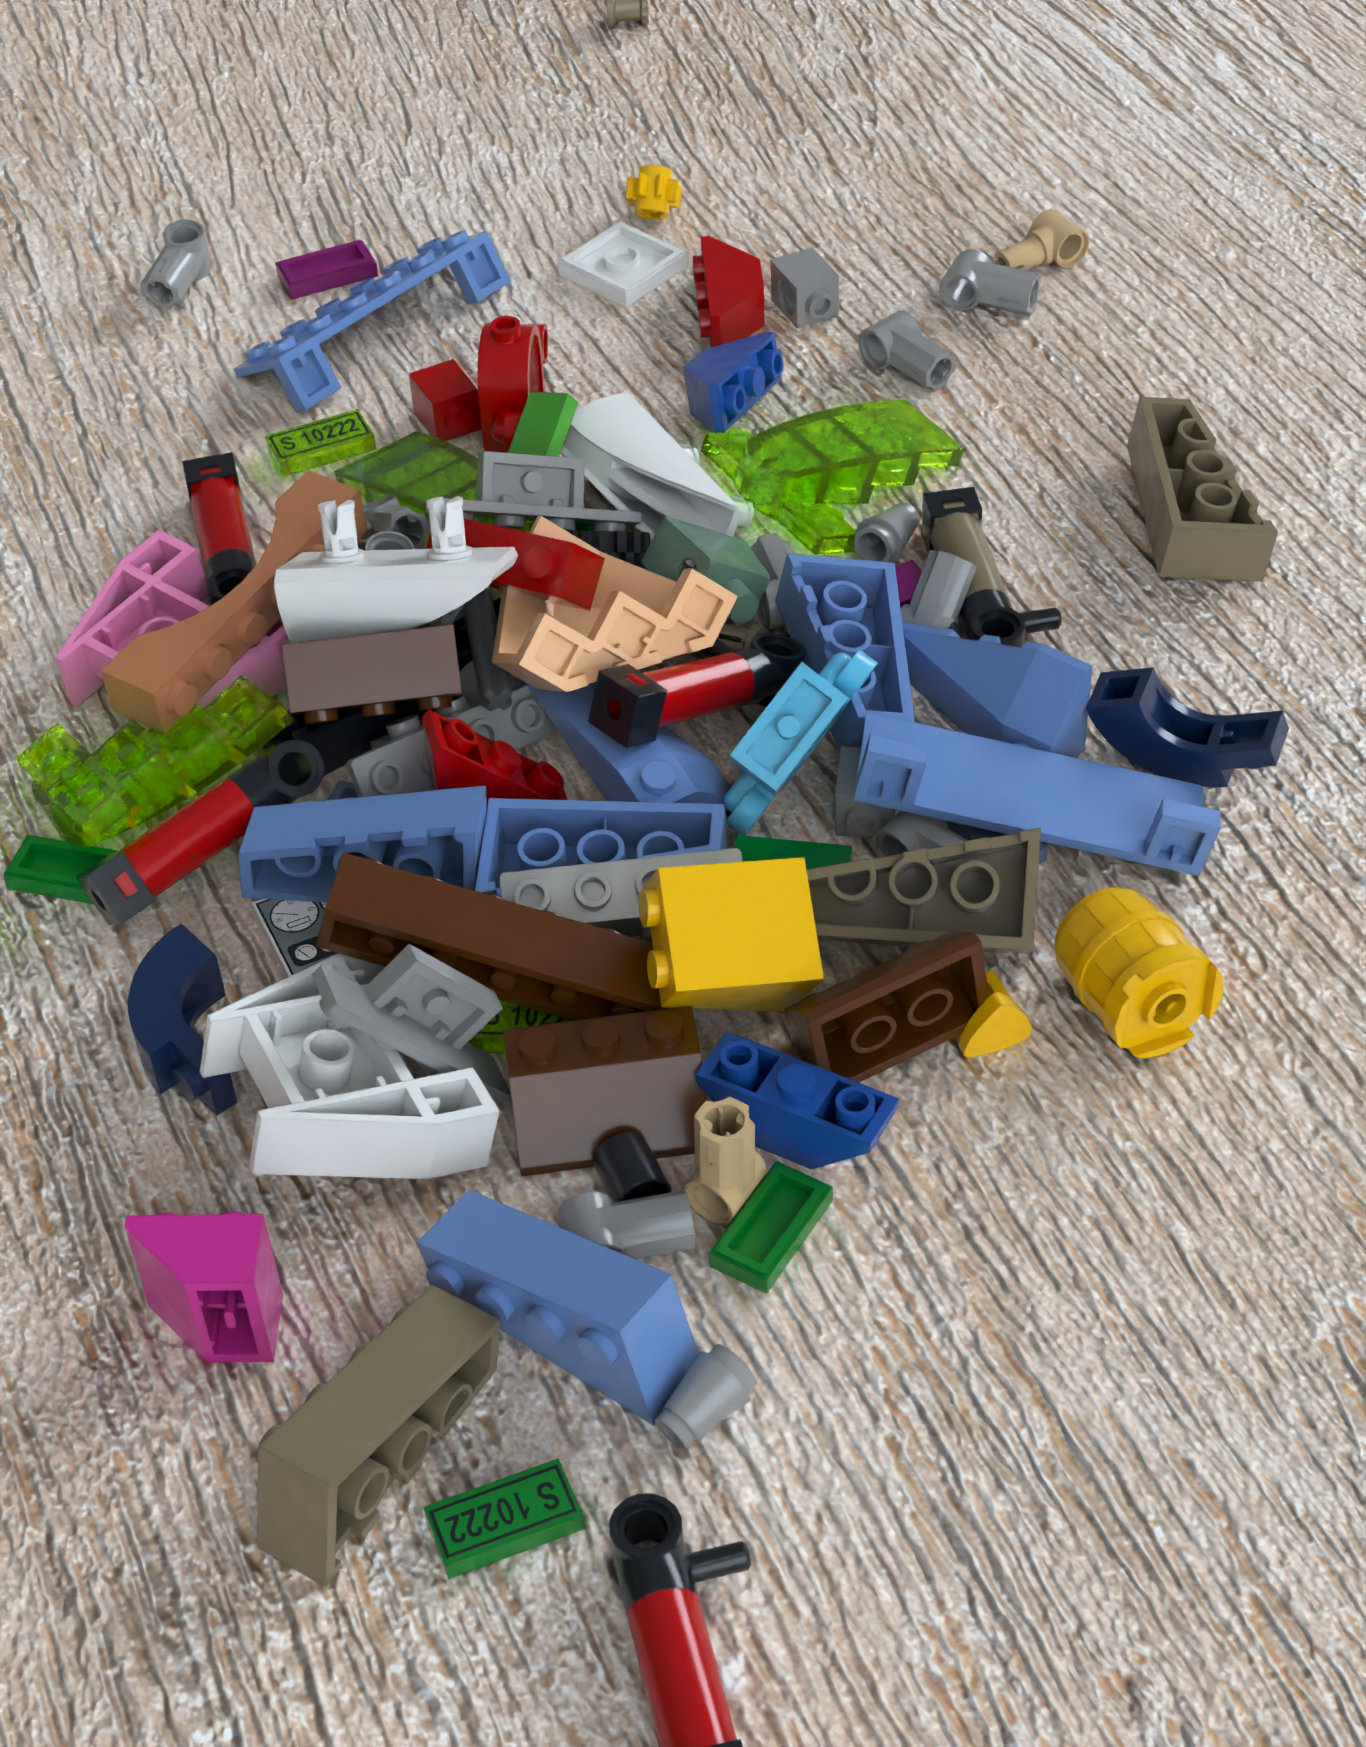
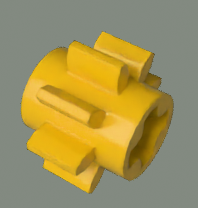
(653, 192)

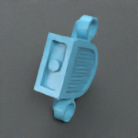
(790, 733)

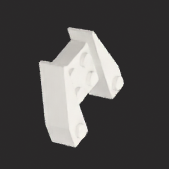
(338, 1096)

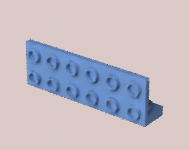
(298, 355)
(1027, 788)

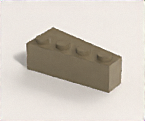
(1189, 498)
(925, 893)
(367, 1427)

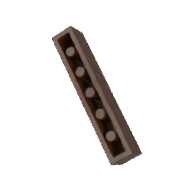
(506, 946)

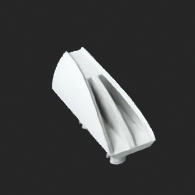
(647, 470)
(382, 590)

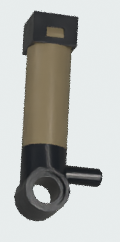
(955, 526)

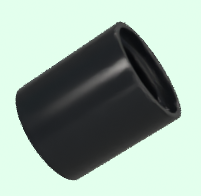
(629, 1168)

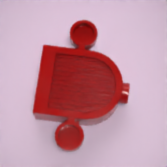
(507, 371)

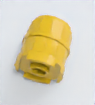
(1136, 971)

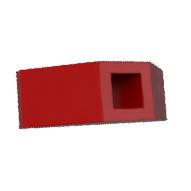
(727, 292)
(468, 759)

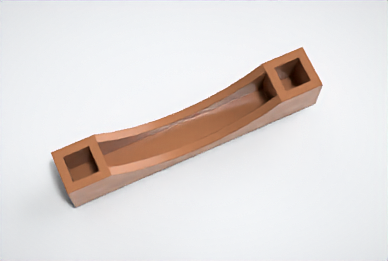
(173, 667)

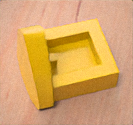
(995, 1023)

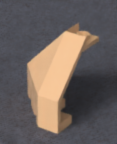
(632, 621)

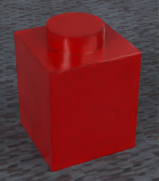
(445, 400)

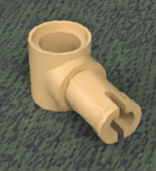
(1048, 241)

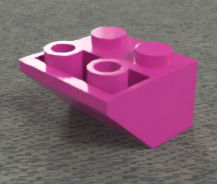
(211, 1281)

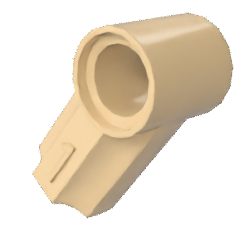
(725, 1161)

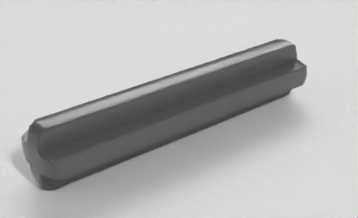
(481, 629)

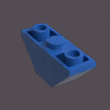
(731, 379)
(796, 1105)

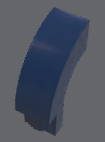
(1177, 741)
(164, 1002)

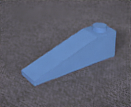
(1001, 690)
(650, 772)

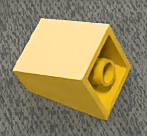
(731, 935)

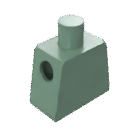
(716, 556)

